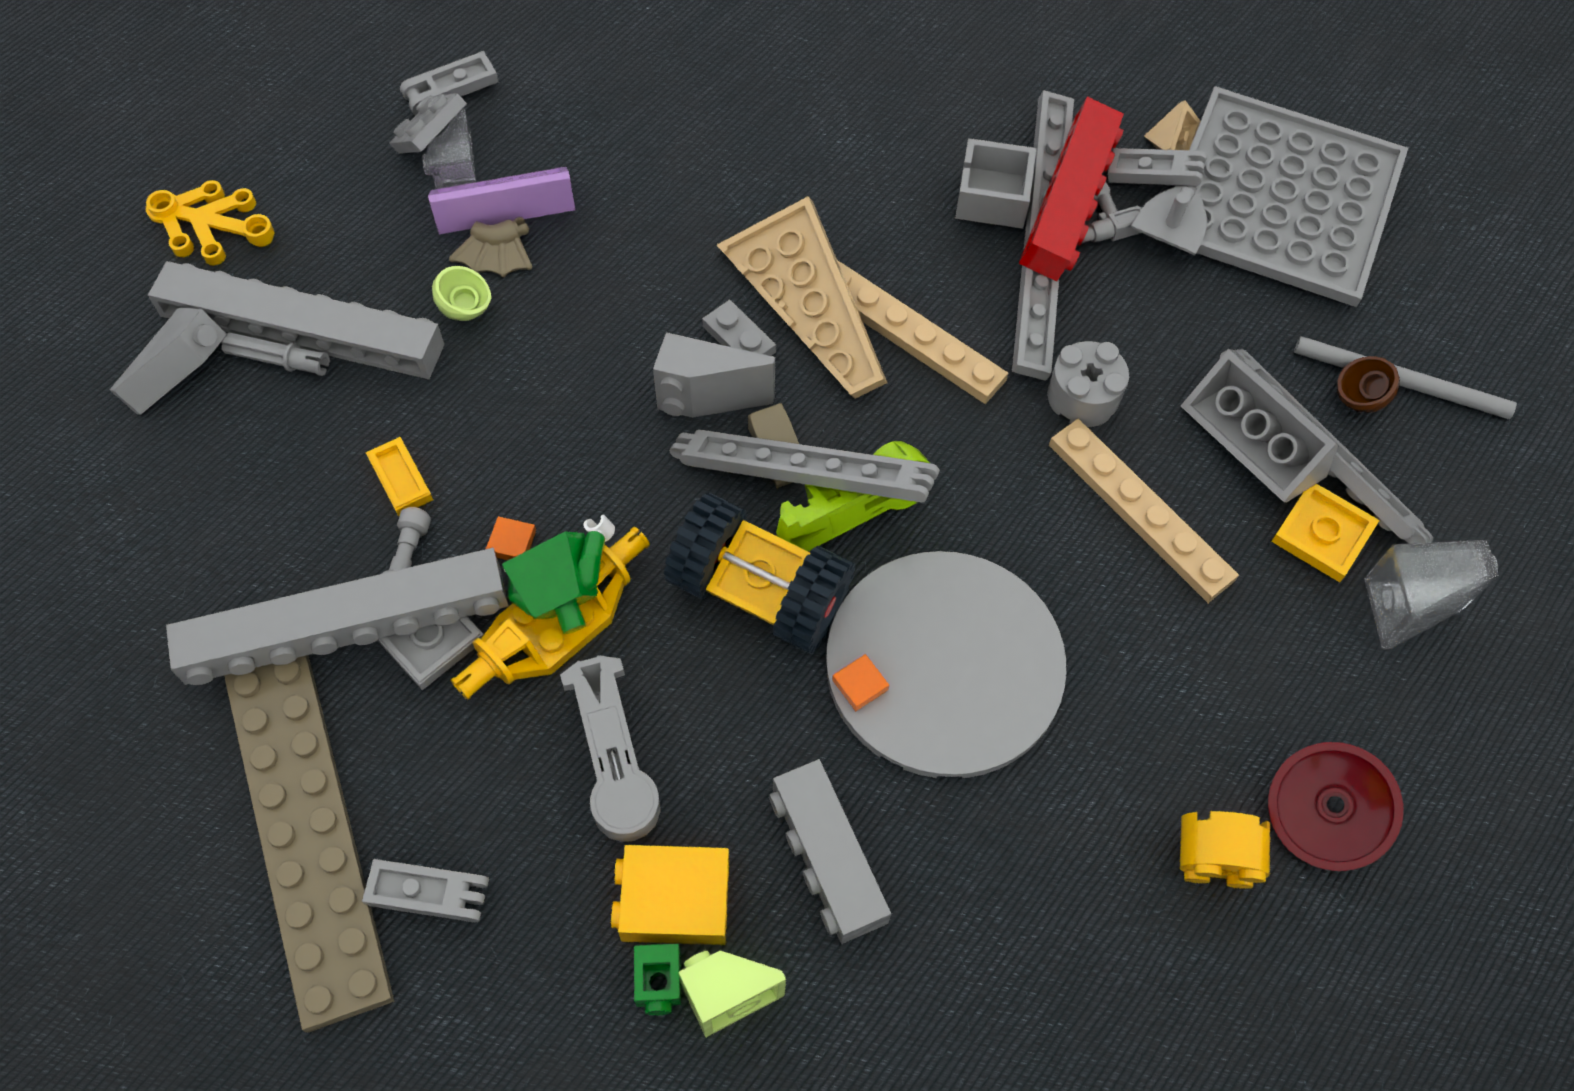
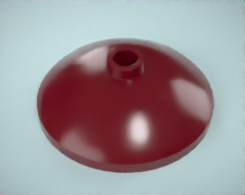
(1330, 838)

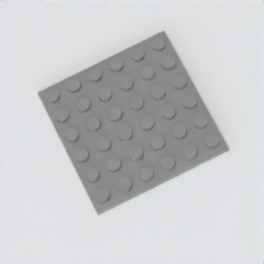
(1293, 194)

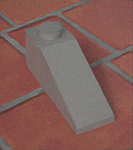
(168, 358)

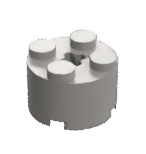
(1088, 382)

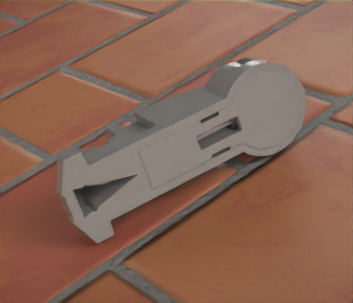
(624, 798)

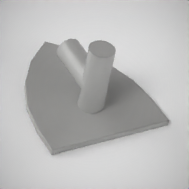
(1174, 218)

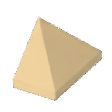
(1175, 130)

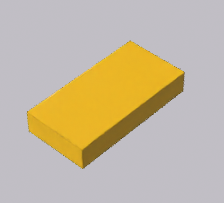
(399, 475)

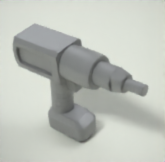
(1111, 223)

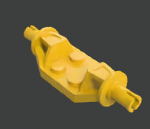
(544, 638)

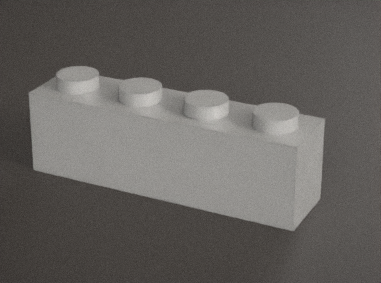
(830, 852)

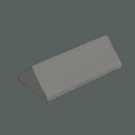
(1261, 427)

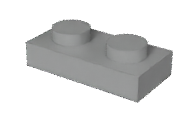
(736, 330)

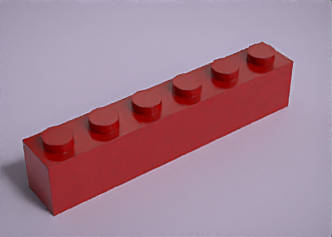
(1072, 190)

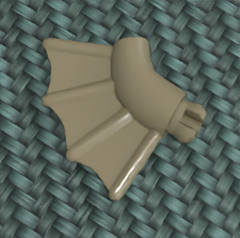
(495, 248)

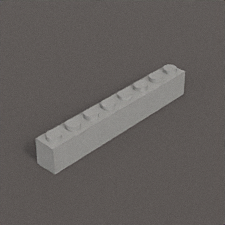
(309, 320)
(335, 617)

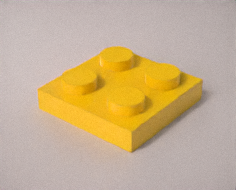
(1325, 531)

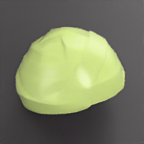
(461, 293)

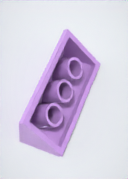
(502, 199)

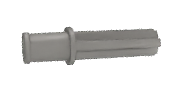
(288, 356)

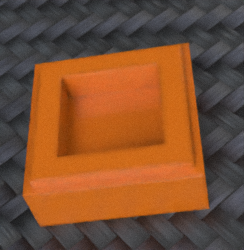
(511, 538)
(860, 682)

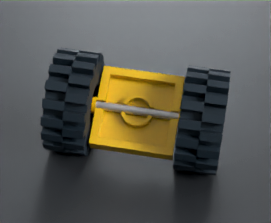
(758, 572)

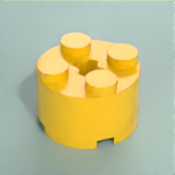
(1225, 847)

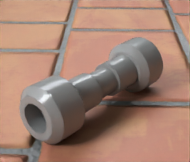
(413, 524)

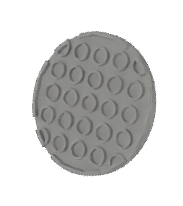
(965, 660)

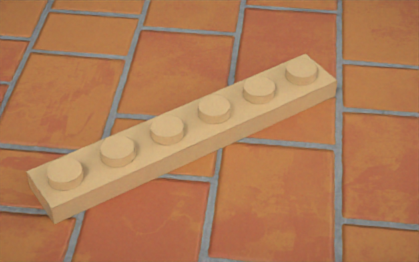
(924, 339)
(1143, 510)

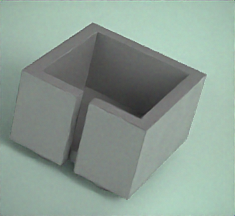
(996, 183)

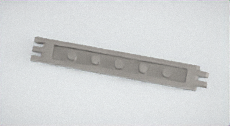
(807, 464)
(1360, 482)

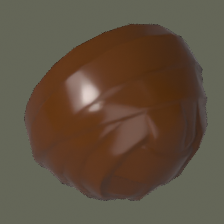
(1368, 384)

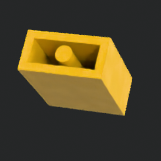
(672, 895)

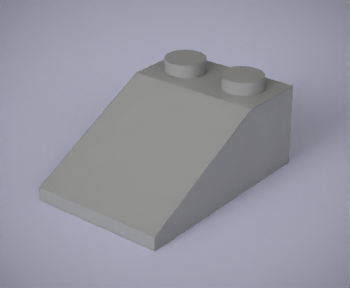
(710, 378)

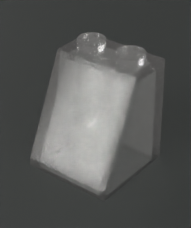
(1426, 584)

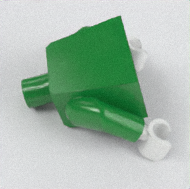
(559, 575)

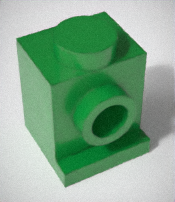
(653, 962)

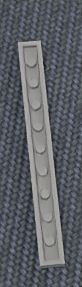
(1037, 292)

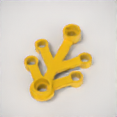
(167, 208)

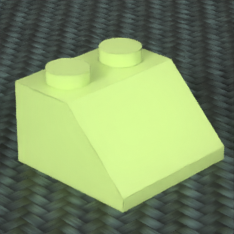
(728, 988)

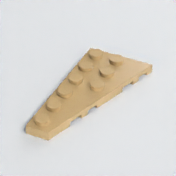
(802, 281)

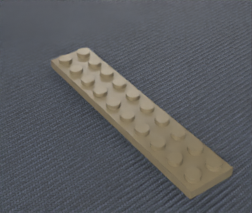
(308, 845)

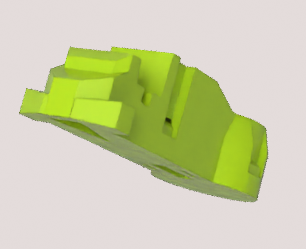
(838, 511)

